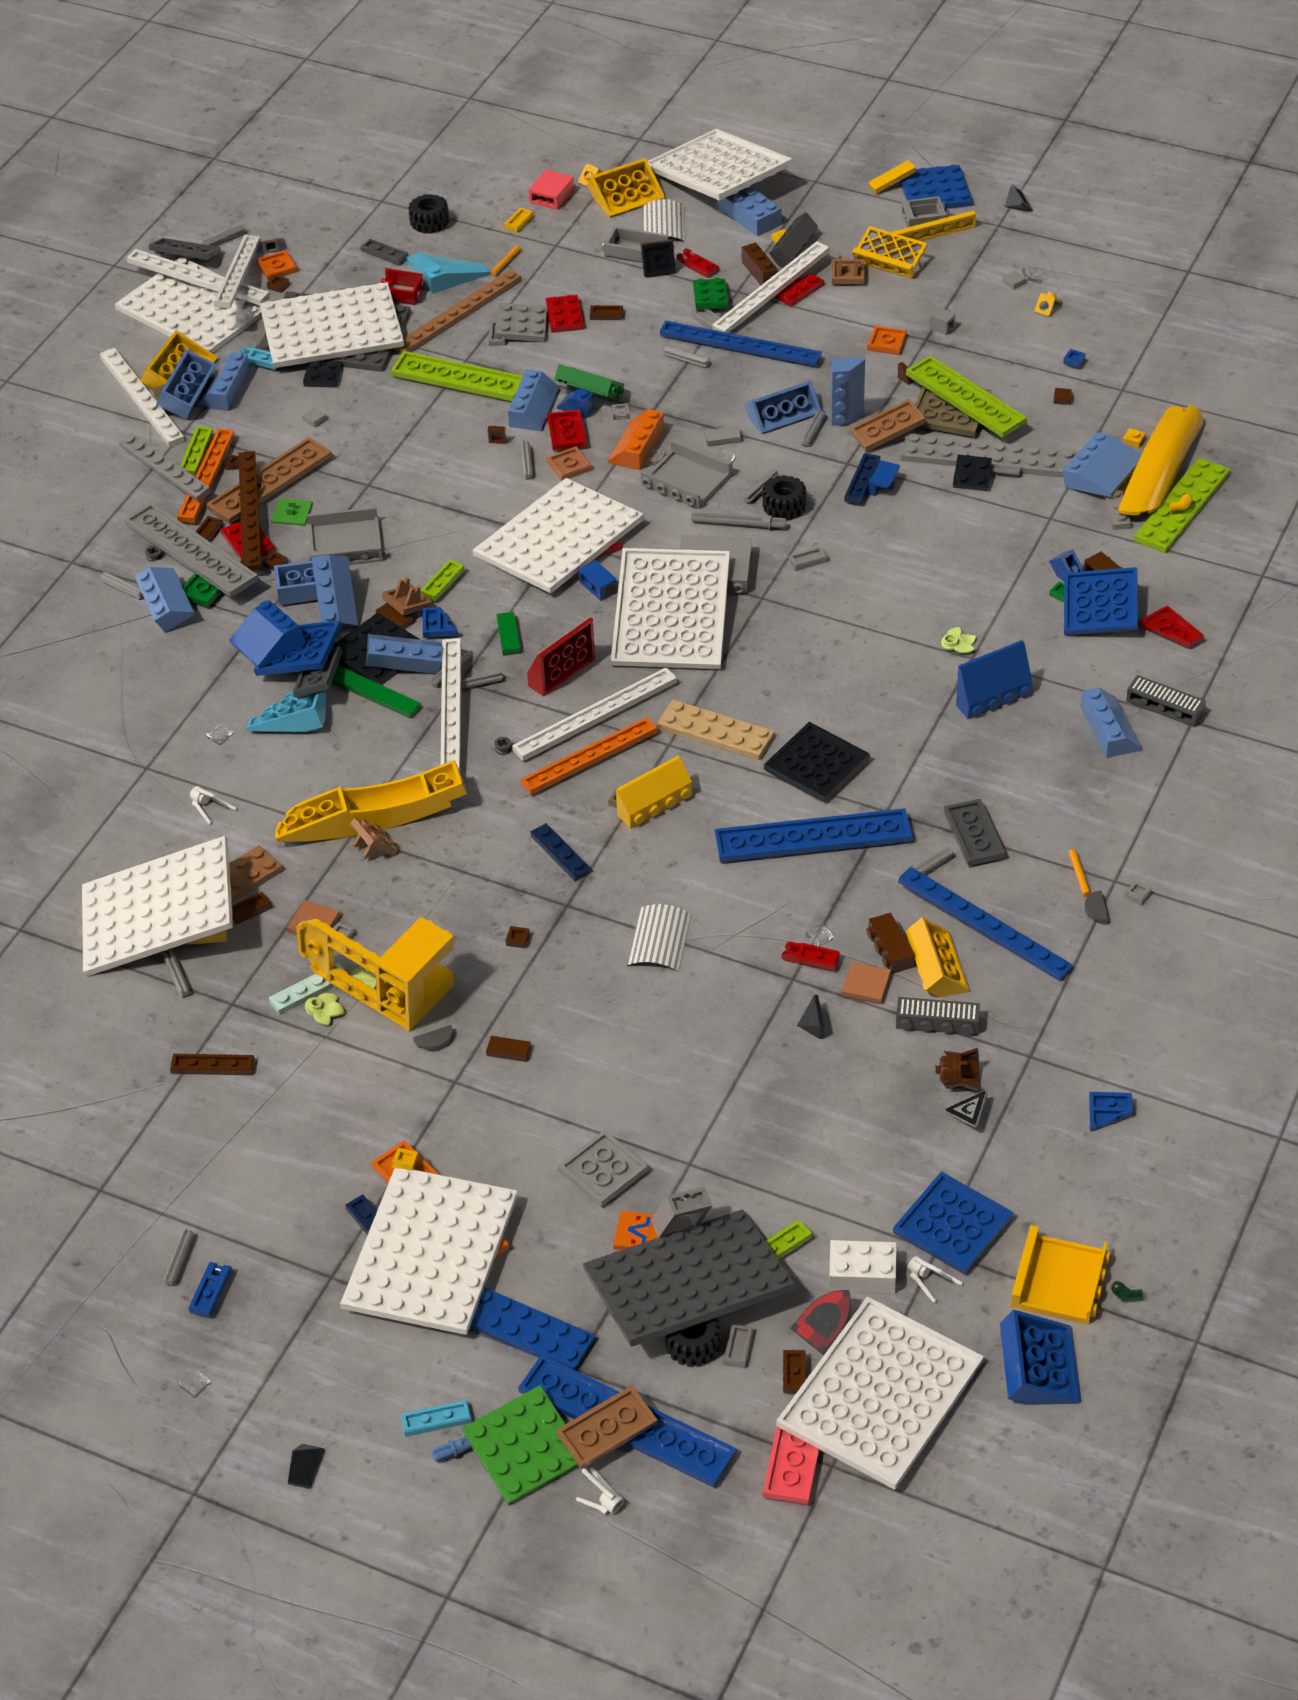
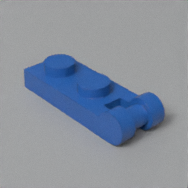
(209, 1289)

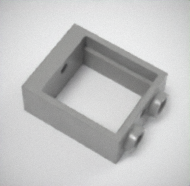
(922, 206)
(677, 1214)

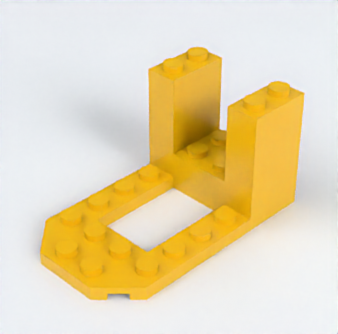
(406, 974)

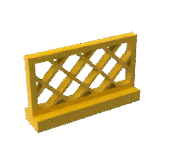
(884, 261)

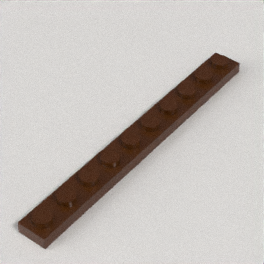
(249, 510)

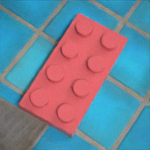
(790, 1469)

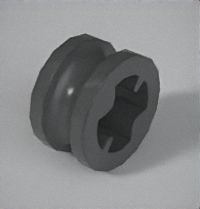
(149, 553)
(502, 745)

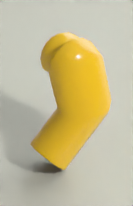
(1183, 503)

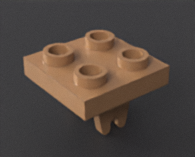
(847, 271)
(406, 598)
(374, 837)

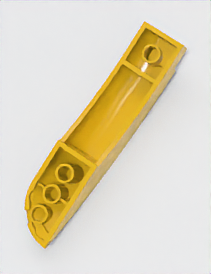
(1161, 460)
(381, 804)

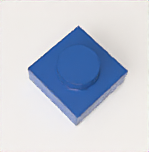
(1074, 358)

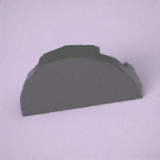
(1096, 908)
(435, 1039)

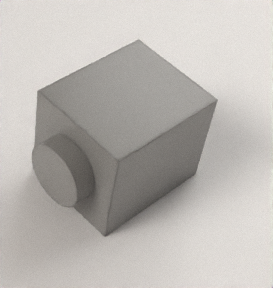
(269, 240)
(942, 321)

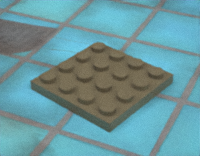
(944, 416)

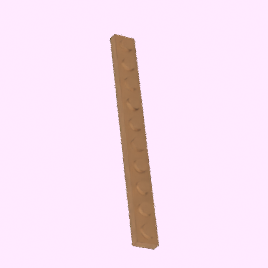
(459, 311)

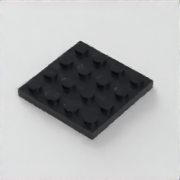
(355, 647)
(816, 761)

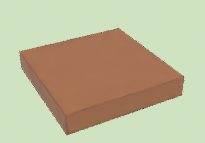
(569, 463)
(313, 911)
(866, 982)

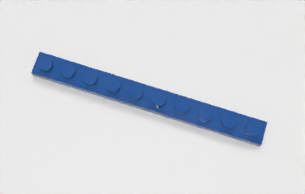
(741, 343)
(985, 923)

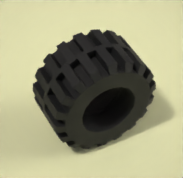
(428, 213)
(784, 497)
(695, 1350)

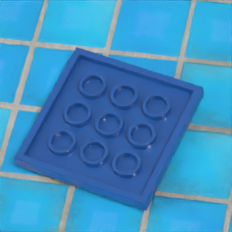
(938, 181)
(1101, 601)
(310, 656)
(953, 1222)

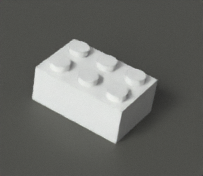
(862, 1266)

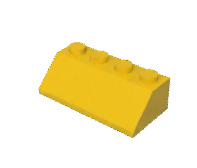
(653, 792)
(936, 959)

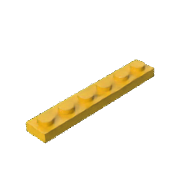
(936, 228)

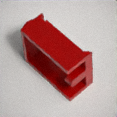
(404, 278)

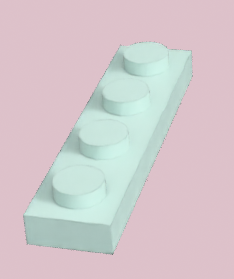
(300, 992)

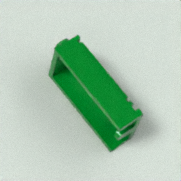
(589, 382)

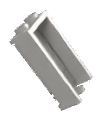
(625, 243)

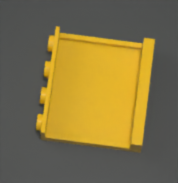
(1059, 1278)

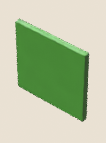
(291, 512)

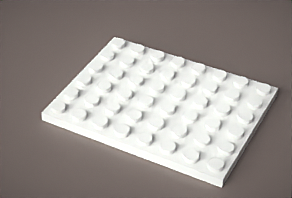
(719, 164)
(182, 306)
(331, 325)
(558, 535)
(670, 608)
(156, 906)
(429, 1250)
(880, 1392)

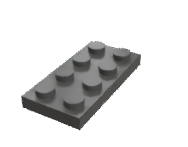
(187, 249)
(318, 680)
(974, 832)

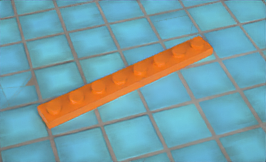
(207, 473)
(588, 756)

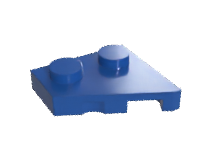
(437, 623)
(1108, 1108)

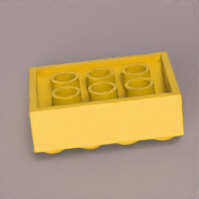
(625, 187)
(165, 361)

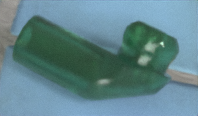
(1124, 1293)

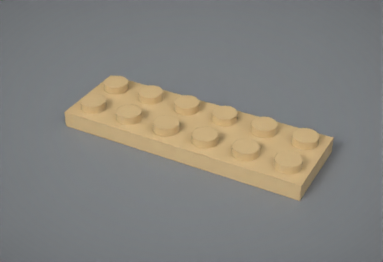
(715, 729)

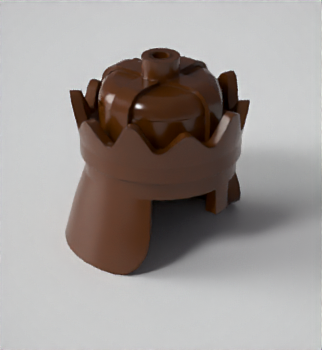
(959, 1069)

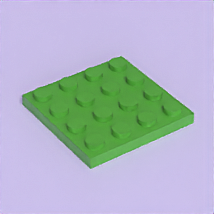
(521, 1445)

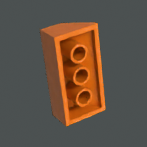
(638, 439)

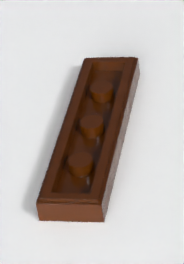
(212, 1064)

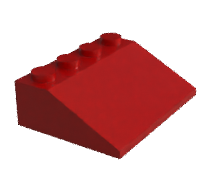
(563, 659)

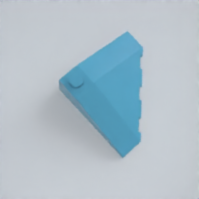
(445, 272)
(292, 714)

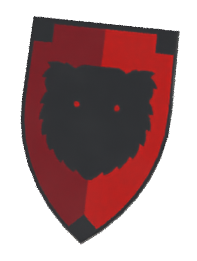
(824, 1320)

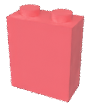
(551, 189)

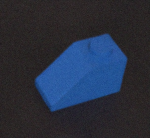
(578, 400)
(1066, 563)

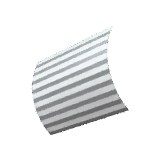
(664, 217)
(659, 935)

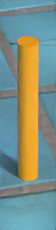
(505, 260)
(1079, 872)

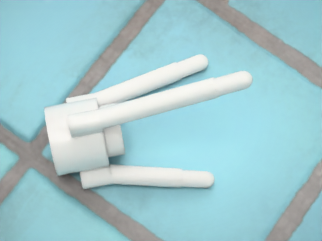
(202, 796)
(922, 1268)
(609, 1499)

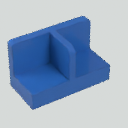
(883, 477)
(596, 579)

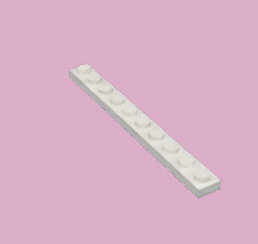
(236, 272)
(193, 275)
(771, 288)
(142, 397)
(451, 701)
(594, 714)

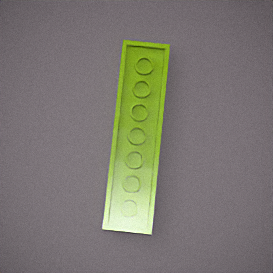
(456, 375)
(966, 396)
(1165, 525)

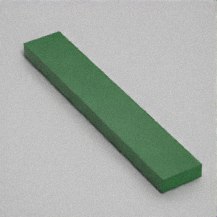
(375, 692)

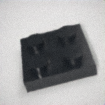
(658, 257)
(322, 374)
(972, 472)

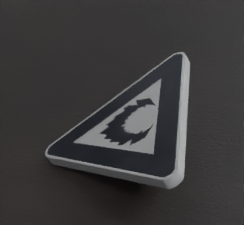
(969, 1109)

